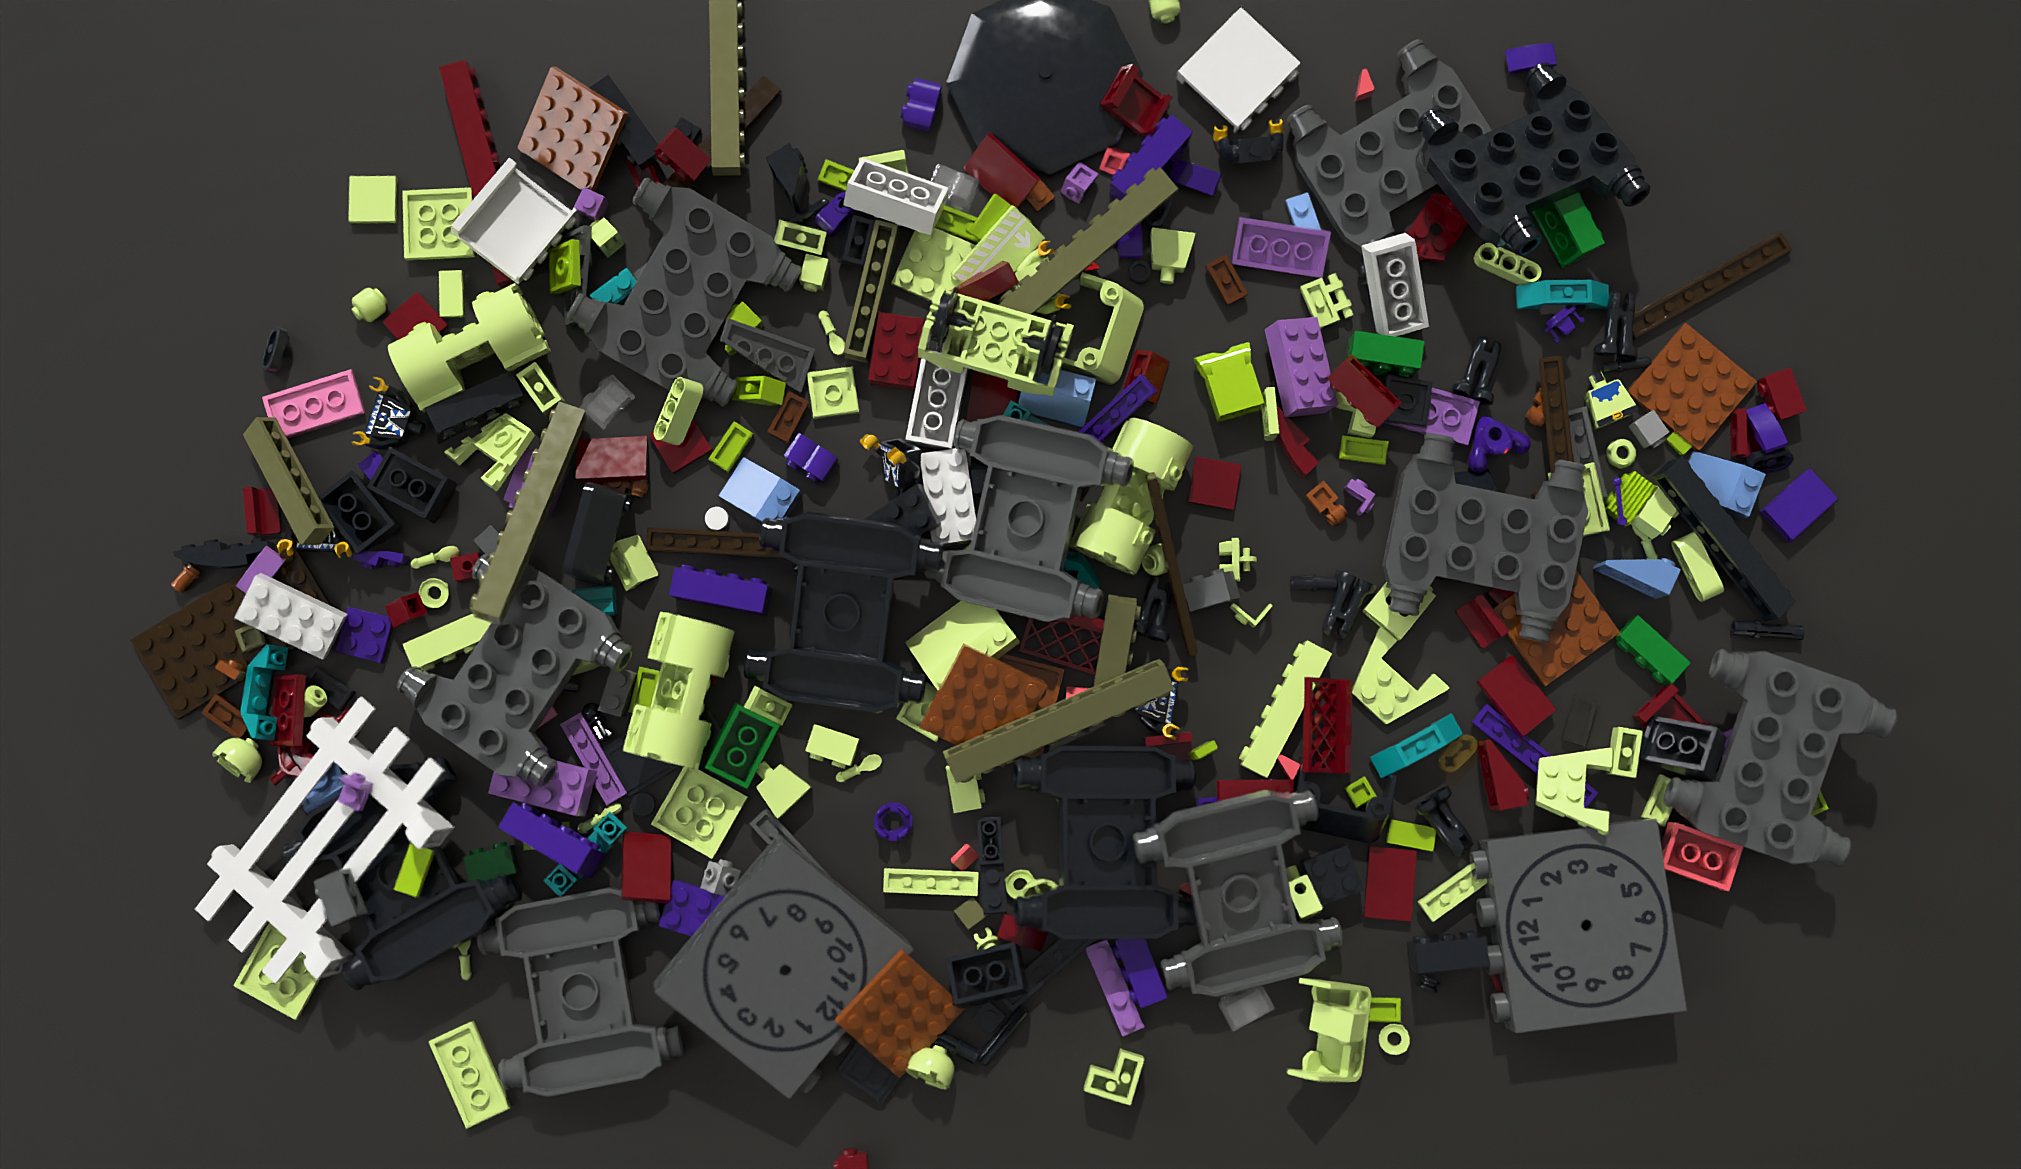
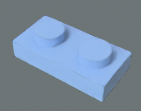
(1302, 211)

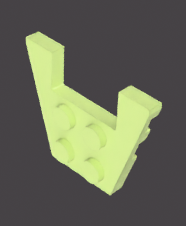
(502, 441)
(1384, 689)
(1562, 786)

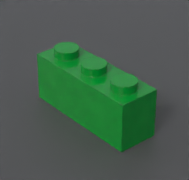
(1651, 650)

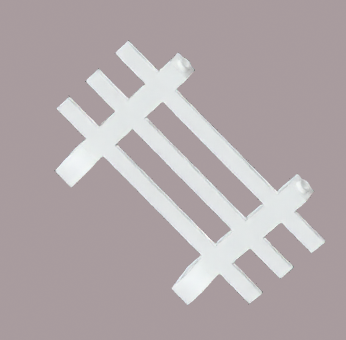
(271, 898)

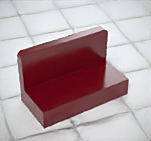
(1151, 366)
(1741, 435)
(261, 511)
(1481, 621)
(1177, 747)

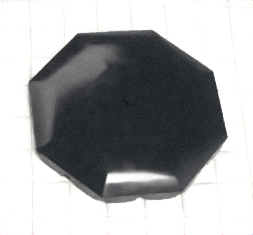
(1039, 79)

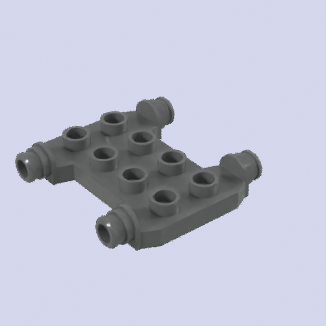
(1381, 161)
(684, 290)
(1028, 518)
(1485, 537)
(517, 676)
(1778, 757)
(1240, 892)
(579, 993)

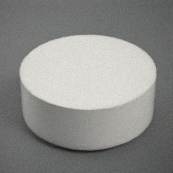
(717, 518)

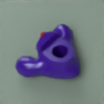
(1494, 439)

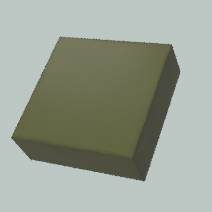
(250, 638)
(970, 912)

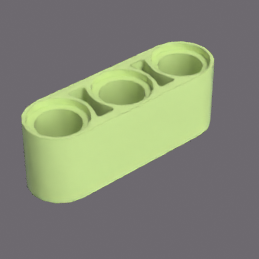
(1496, 266)
(678, 411)
(1697, 567)

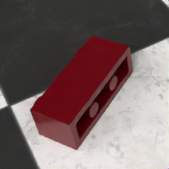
(1363, 391)

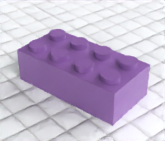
(1300, 366)
(566, 792)

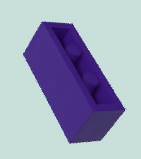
(1140, 971)

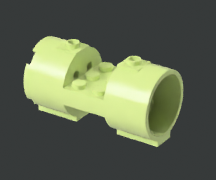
(433, 363)
(1118, 524)
(688, 655)

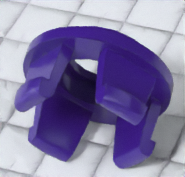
(1563, 322)
(893, 835)

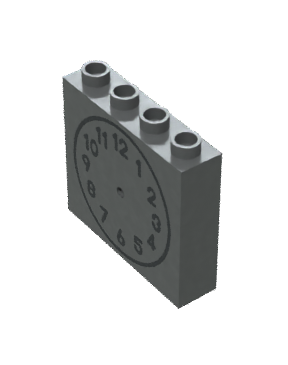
(1579, 926)
(780, 967)

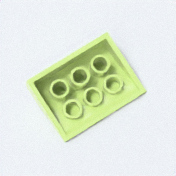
(964, 623)

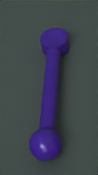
(1621, 520)

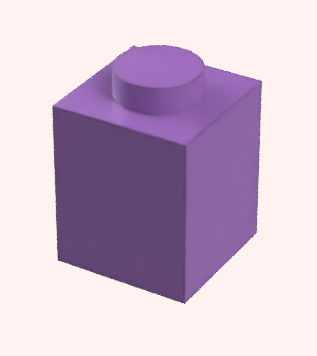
(591, 205)

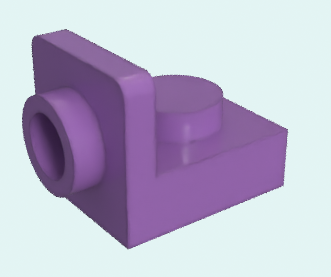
(1078, 182)
(355, 791)

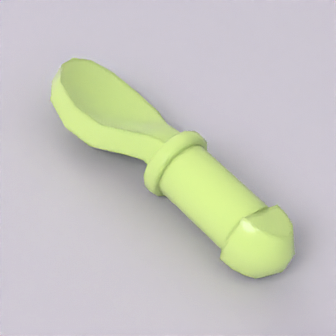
(836, 343)
(1647, 544)
(443, 555)
(868, 764)
(591, 823)
(465, 961)

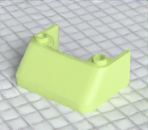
(1108, 362)
(1331, 1059)

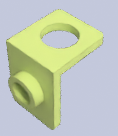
(1245, 618)

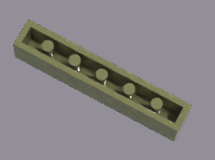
(871, 291)
(288, 481)

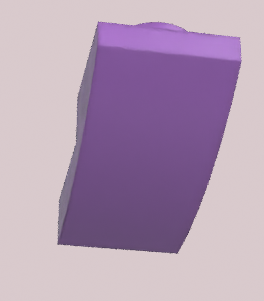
(267, 563)

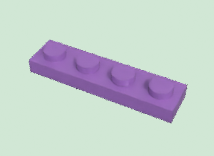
(593, 758)
(1114, 987)

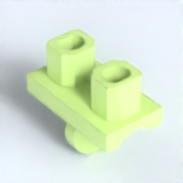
(1232, 548)

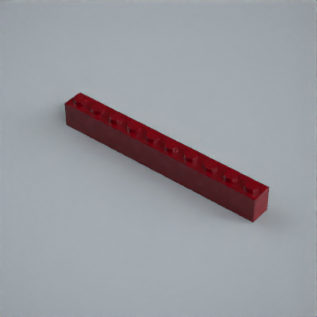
(472, 132)

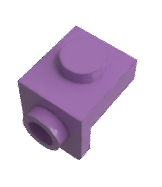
(1359, 490)

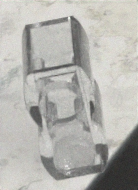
(960, 186)

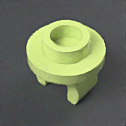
(988, 942)

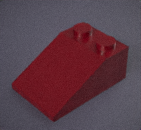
(1501, 782)
(1234, 788)

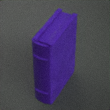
(1799, 505)

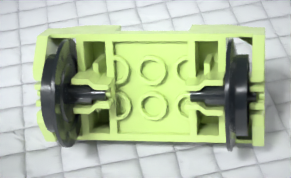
(994, 341)

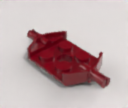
(1440, 212)
(295, 758)

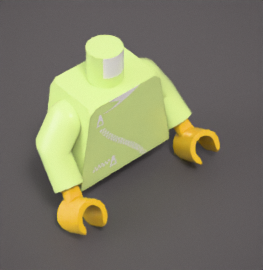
(1028, 267)

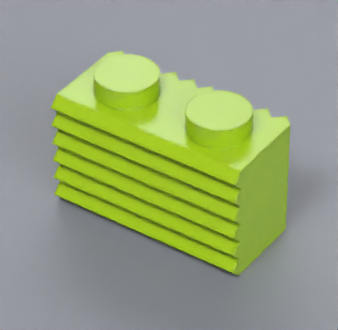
(1634, 494)

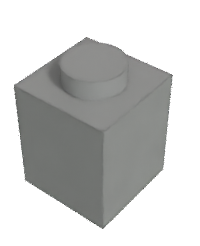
(1649, 430)

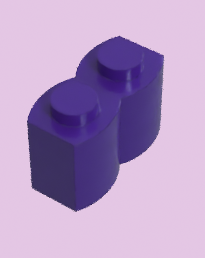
(922, 104)
(810, 458)

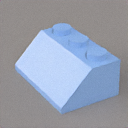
(1069, 400)

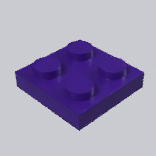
(365, 635)

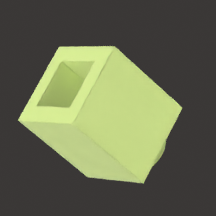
(814, 273)

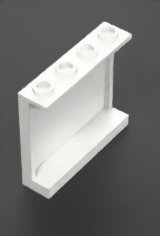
(1239, 69)
(513, 222)

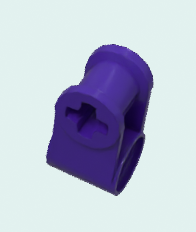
(834, 215)

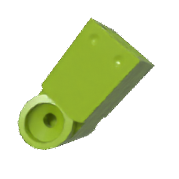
(1231, 382)

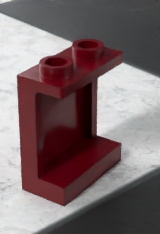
(1135, 101)
(1669, 705)

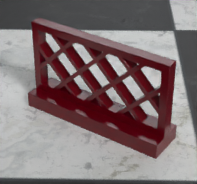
(1085, 622)
(1337, 725)

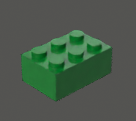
(1569, 229)
(1386, 353)
(741, 745)

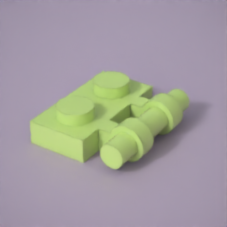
(1319, 301)

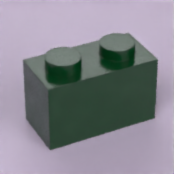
(491, 863)

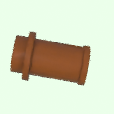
(186, 577)

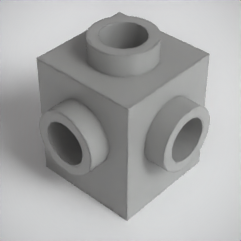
(720, 877)

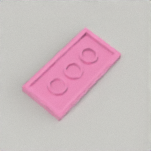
(316, 404)

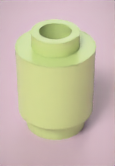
(314, 700)

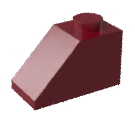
(1021, 935)

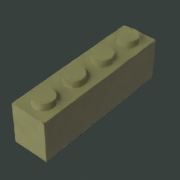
(1116, 638)

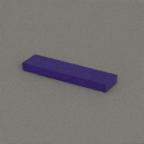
(1120, 409)

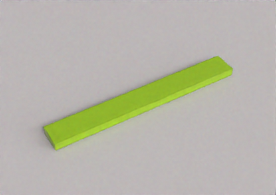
(950, 220)

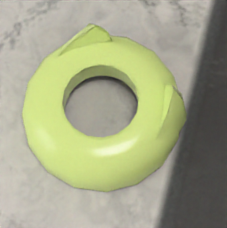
(1612, 457)
(424, 592)
(1009, 881)
(1394, 1049)

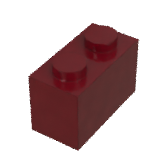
(681, 155)
(1781, 394)

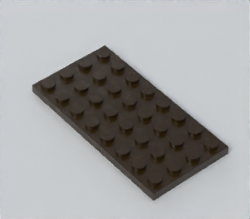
(192, 641)

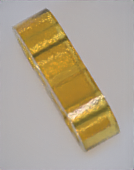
(1461, 757)

